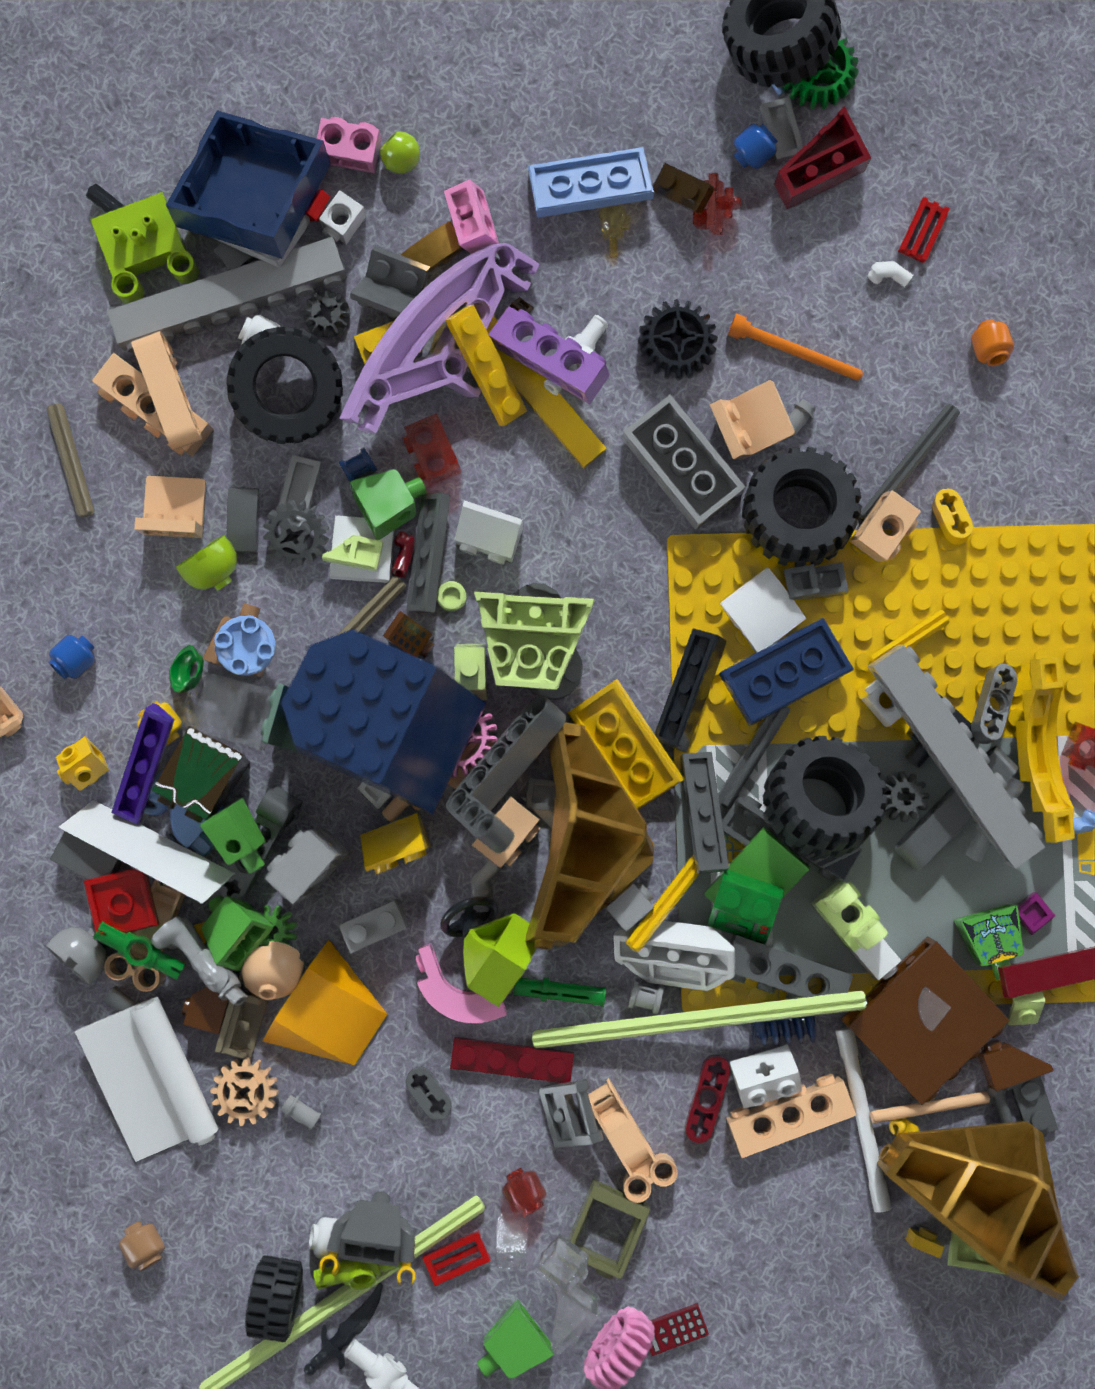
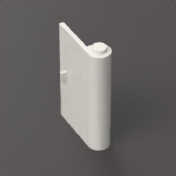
(147, 1079)

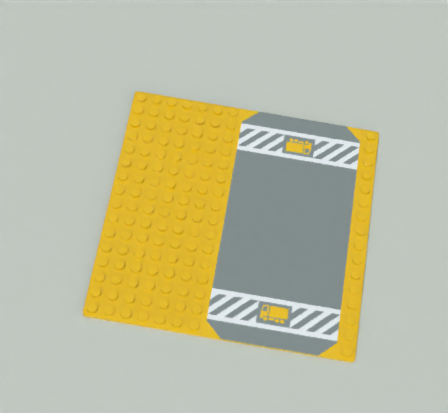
(1008, 601)

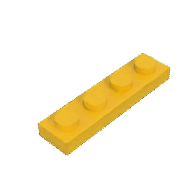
(486, 365)

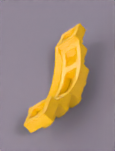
(1039, 750)

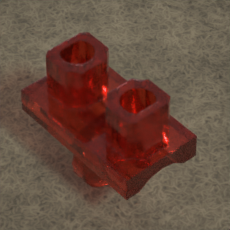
(713, 216)

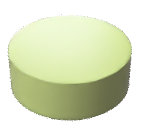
(451, 596)

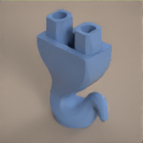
(184, 829)

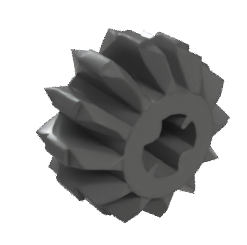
(908, 787)

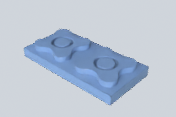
(590, 182)

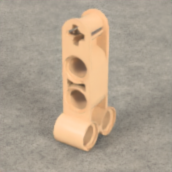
(167, 904)
(629, 1143)

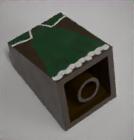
(200, 775)

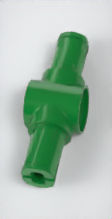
(123, 943)

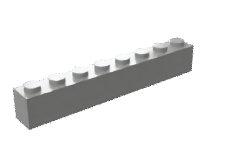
(228, 294)
(957, 756)

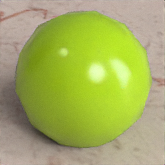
(400, 153)

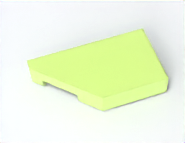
(357, 553)

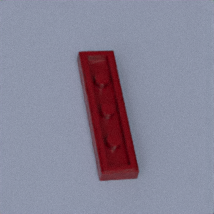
(1047, 972)

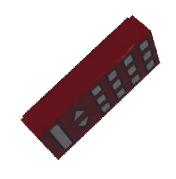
(677, 1329)

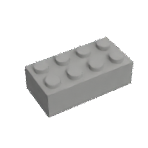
(682, 462)
(307, 864)

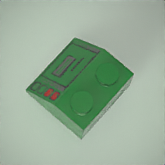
(745, 907)

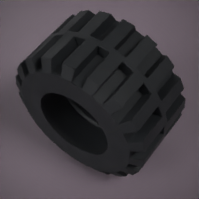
(273, 1298)

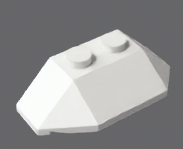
(679, 956)

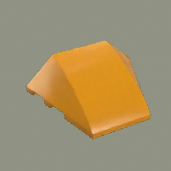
(328, 1011)

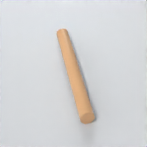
(929, 1107)

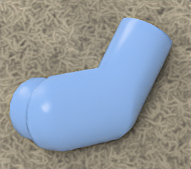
(1085, 822)

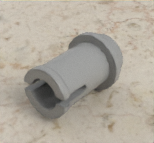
(801, 413)
(300, 1112)

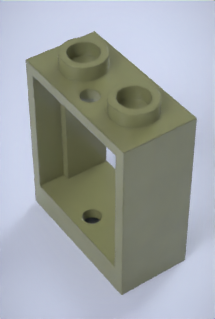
(615, 1198)

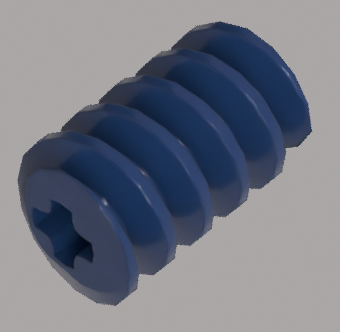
(785, 1027)

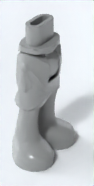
(183, 935)

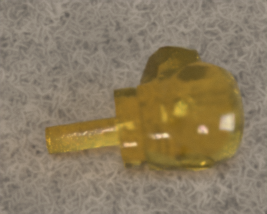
(613, 223)

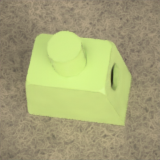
(471, 668)

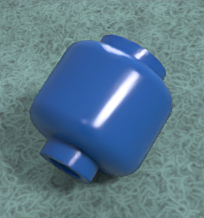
(755, 146)
(71, 656)

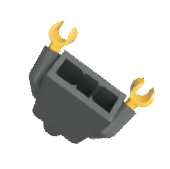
(372, 1235)

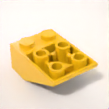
(394, 841)

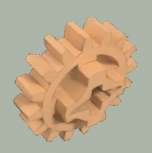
(236, 1082)

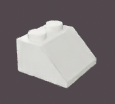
(488, 532)

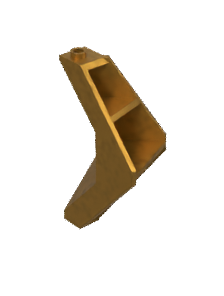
(594, 844)
(993, 1193)

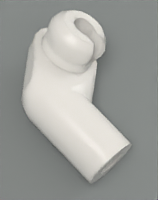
(889, 269)

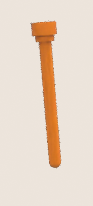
(742, 328)

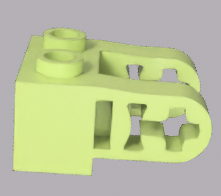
(863, 930)

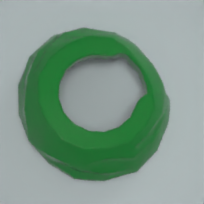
(181, 667)

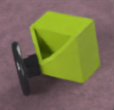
(492, 949)

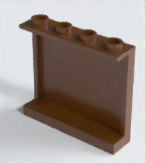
(900, 1040)

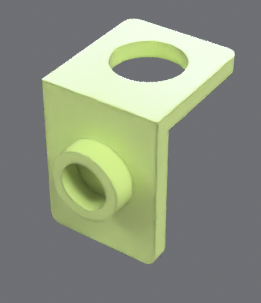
(1026, 1009)

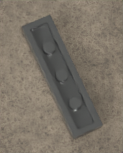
(428, 553)
(704, 812)

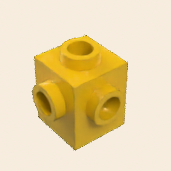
(81, 764)

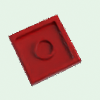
(122, 901)

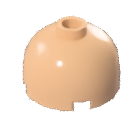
(272, 970)

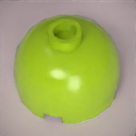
(210, 565)

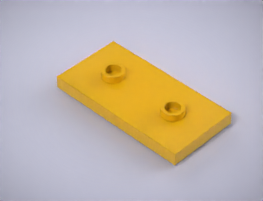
(627, 743)

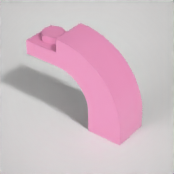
(448, 1000)

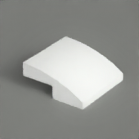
(346, 527)
(762, 610)

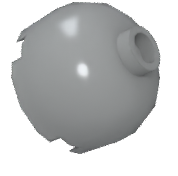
(79, 952)

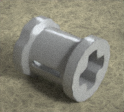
(645, 997)

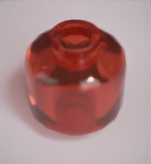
(524, 1192)

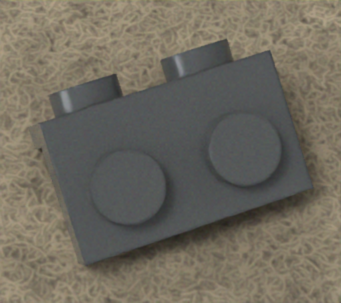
(746, 819)

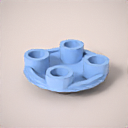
(245, 645)

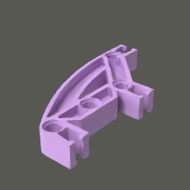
(392, 364)

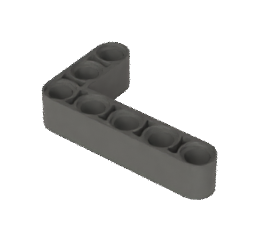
(500, 769)

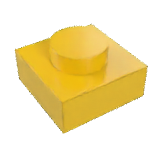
(925, 1241)

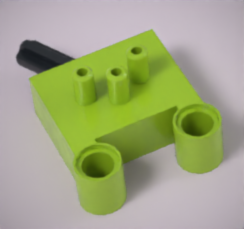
(138, 240)

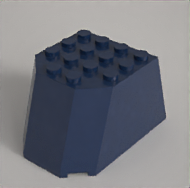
(381, 716)

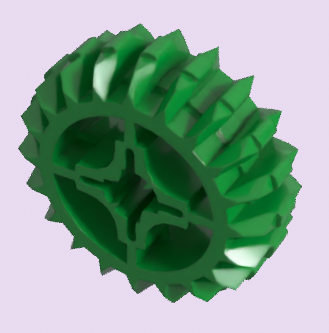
(841, 80)

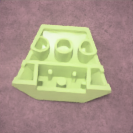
(531, 636)

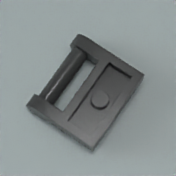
(1030, 1102)
(563, 1117)

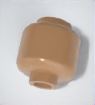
(141, 1246)

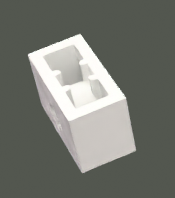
(766, 1076)

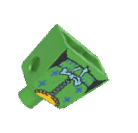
(992, 936)

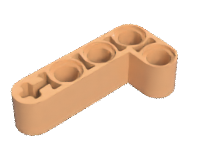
(166, 390)

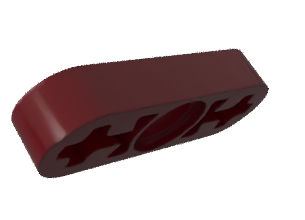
(693, 1118)

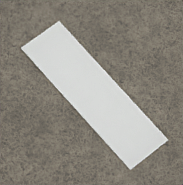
(147, 851)

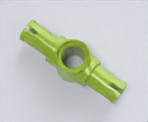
(352, 1273)

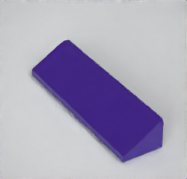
(143, 764)

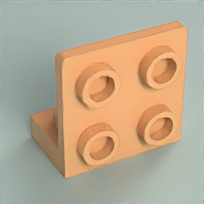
(753, 420)
(173, 507)

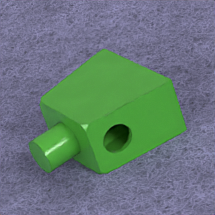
(386, 500)
(236, 835)
(233, 931)
(514, 1344)

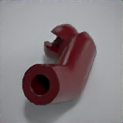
(404, 557)

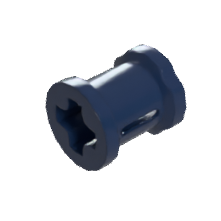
(358, 465)

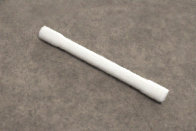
(877, 1183)

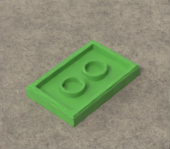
(767, 861)

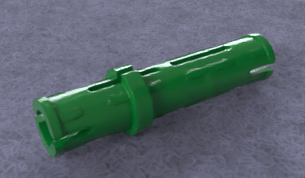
(560, 991)

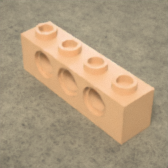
(117, 375)
(836, 1109)

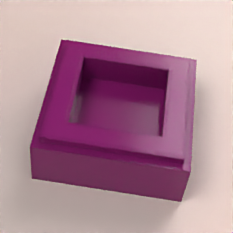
(1034, 913)

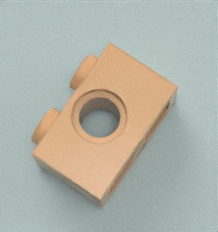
(870, 534)

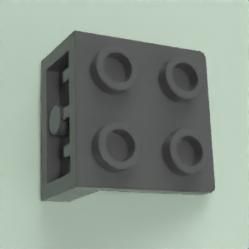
(390, 282)

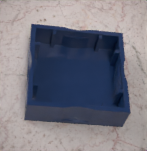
(249, 184)

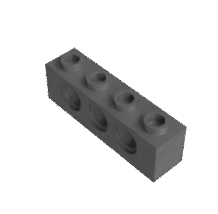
(803, 970)

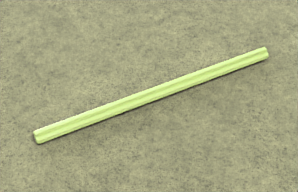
(699, 1019)
(338, 1300)

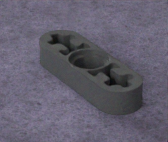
(985, 712)

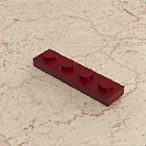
(512, 1060)

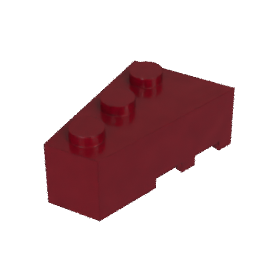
(824, 162)

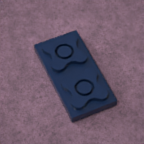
(786, 671)

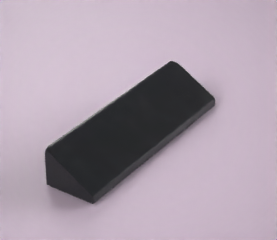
(690, 689)

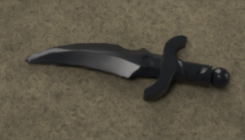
(344, 1334)

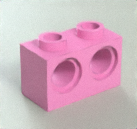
(345, 152)
(471, 216)

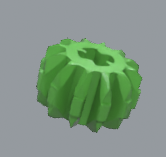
(281, 923)

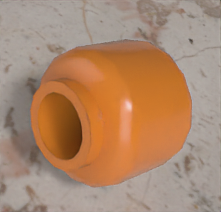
(992, 342)

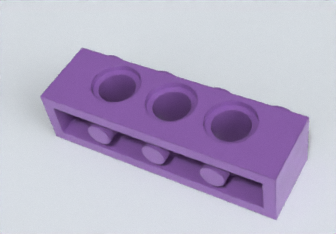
(582, 383)

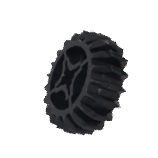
(690, 338)

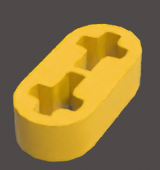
(957, 514)

